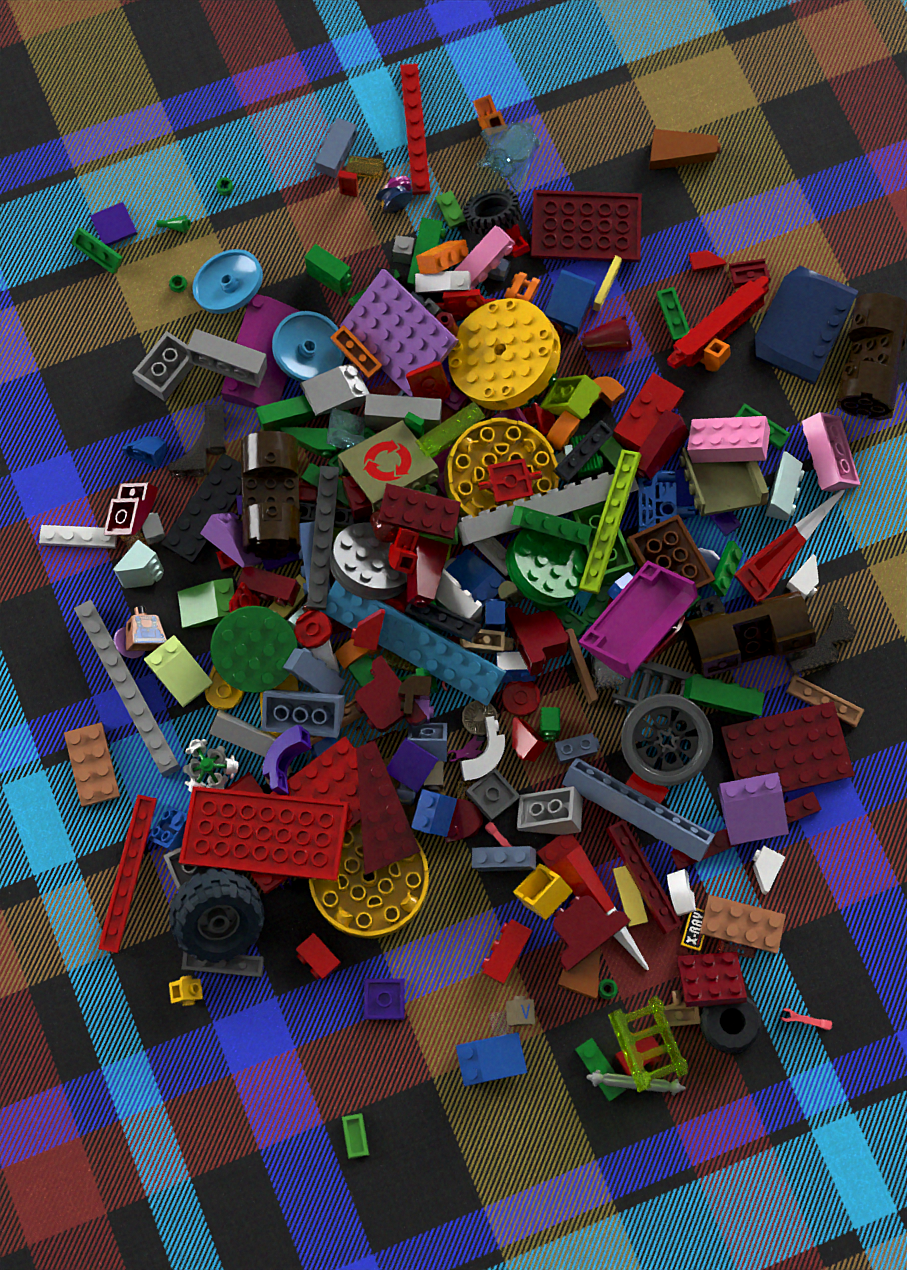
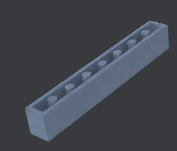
(638, 809)

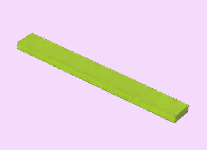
(610, 522)

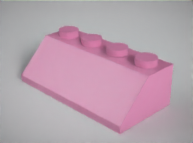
(830, 452)

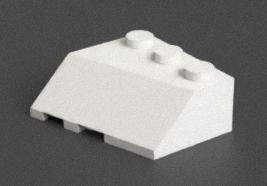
(455, 600)

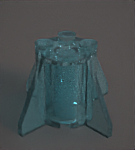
(510, 151)

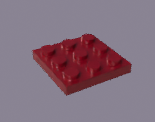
(711, 979)

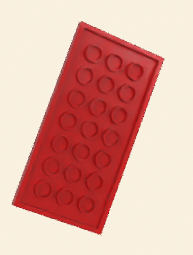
(327, 777)
(264, 833)

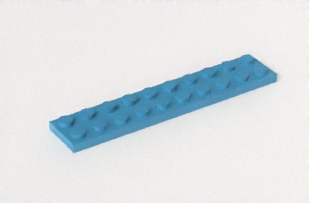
(419, 645)

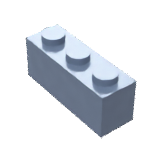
(335, 147)
(313, 672)
(504, 858)

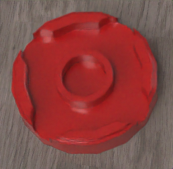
(313, 629)
(521, 698)

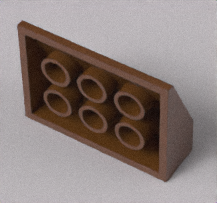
(671, 548)

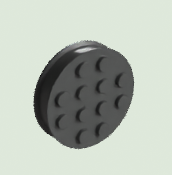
(363, 565)

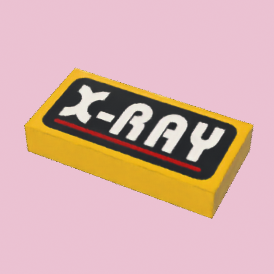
(691, 936)

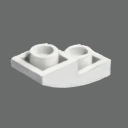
(326, 654)
(680, 892)

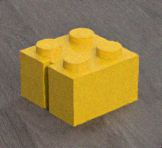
(543, 891)

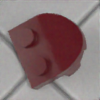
(465, 821)

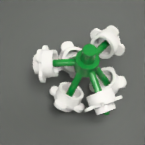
(215, 759)

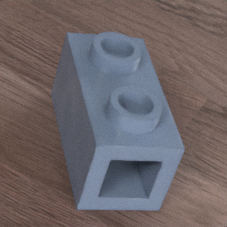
(576, 747)

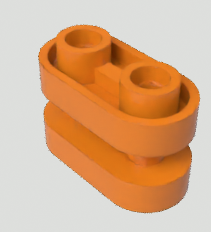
(520, 281)

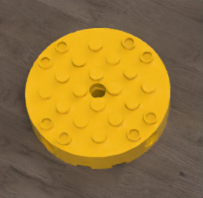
(504, 354)
(494, 443)
(372, 906)

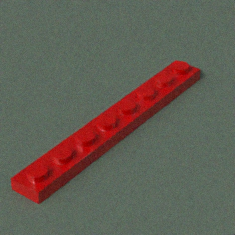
(415, 129)
(127, 874)

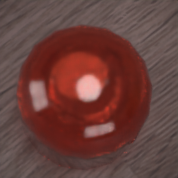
(383, 532)

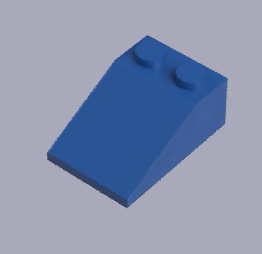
(476, 577)
(491, 1059)

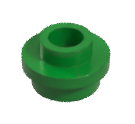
(178, 279)
(607, 982)

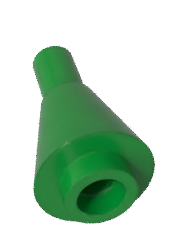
(179, 224)

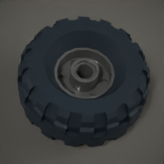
(216, 916)

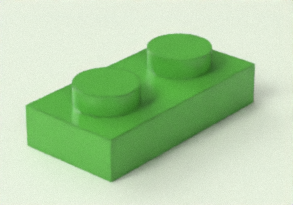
(450, 210)

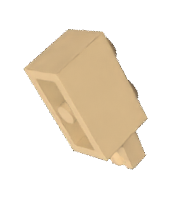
(489, 642)

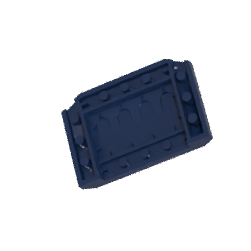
(803, 323)

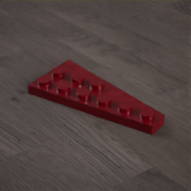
(383, 821)

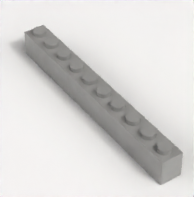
(555, 503)
(127, 689)

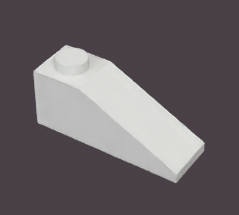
(442, 282)

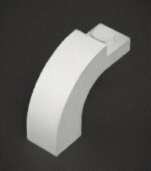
(490, 757)

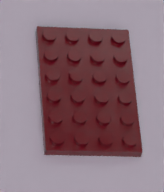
(586, 225)
(799, 744)

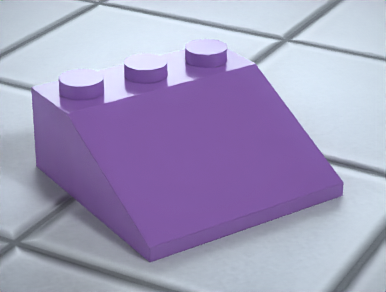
(753, 808)

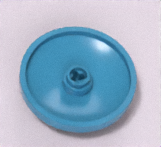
(227, 281)
(304, 345)

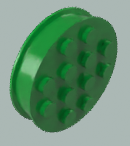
(545, 567)
(252, 648)

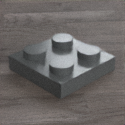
(492, 794)

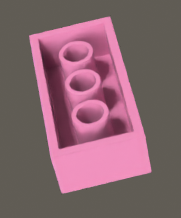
(728, 439)

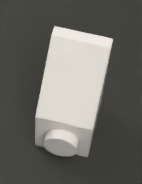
(805, 579)
(766, 867)

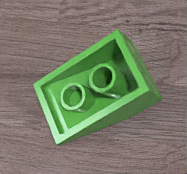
(205, 603)

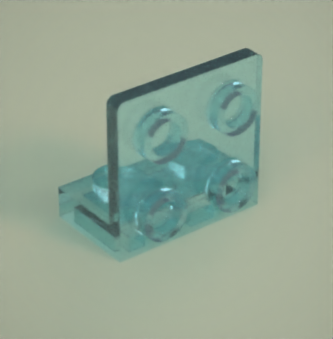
(345, 429)

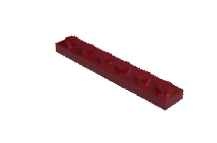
(643, 876)

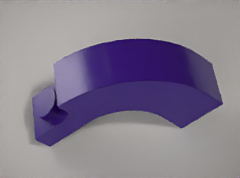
(281, 754)

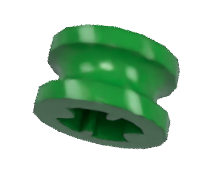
(225, 192)

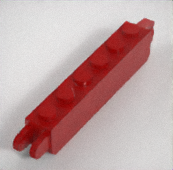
(720, 323)

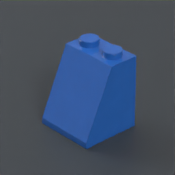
(570, 301)
(433, 813)

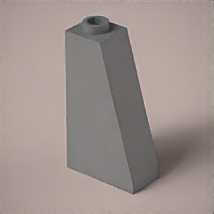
(241, 733)

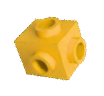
(186, 991)

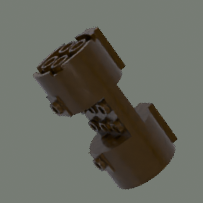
(877, 340)
(270, 494)
(770, 628)

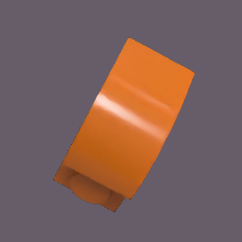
(487, 113)
(715, 355)
(611, 390)
(563, 430)
(350, 654)

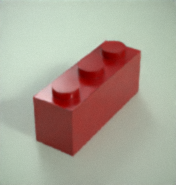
(506, 951)

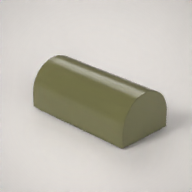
(509, 593)

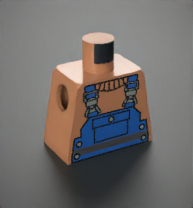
(144, 631)

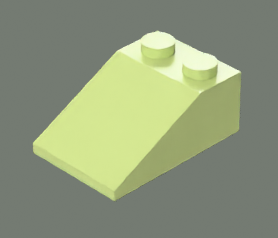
(178, 671)

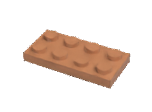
(92, 764)
(742, 924)

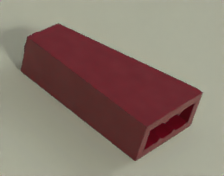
(661, 444)
(427, 571)

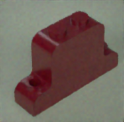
(536, 637)
(381, 701)
(585, 928)

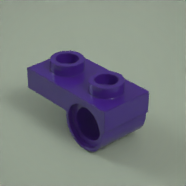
(726, 522)

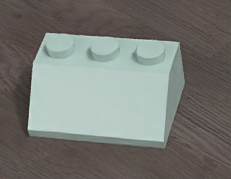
(785, 487)
(139, 567)

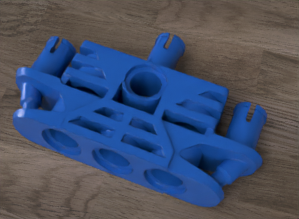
(666, 499)

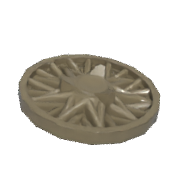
(474, 716)

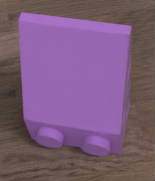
(227, 534)

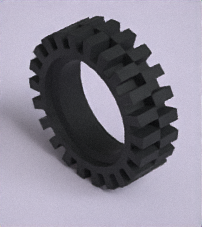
(487, 200)

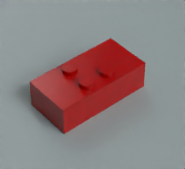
(646, 411)

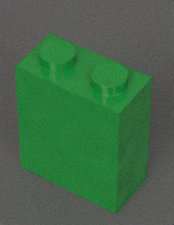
(328, 270)

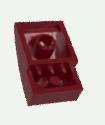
(130, 509)

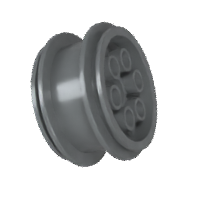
(674, 772)

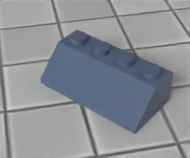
(315, 712)

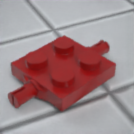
(463, 302)
(510, 480)

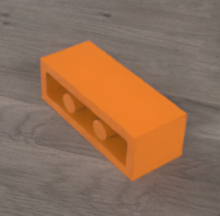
(442, 256)
(356, 352)

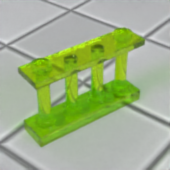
(449, 431)
(636, 1059)

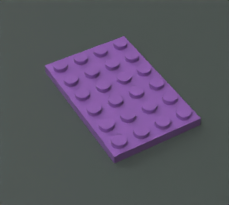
(398, 329)

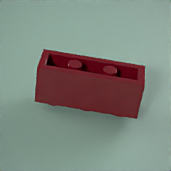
(270, 586)

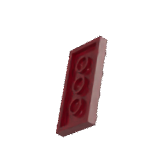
(419, 511)

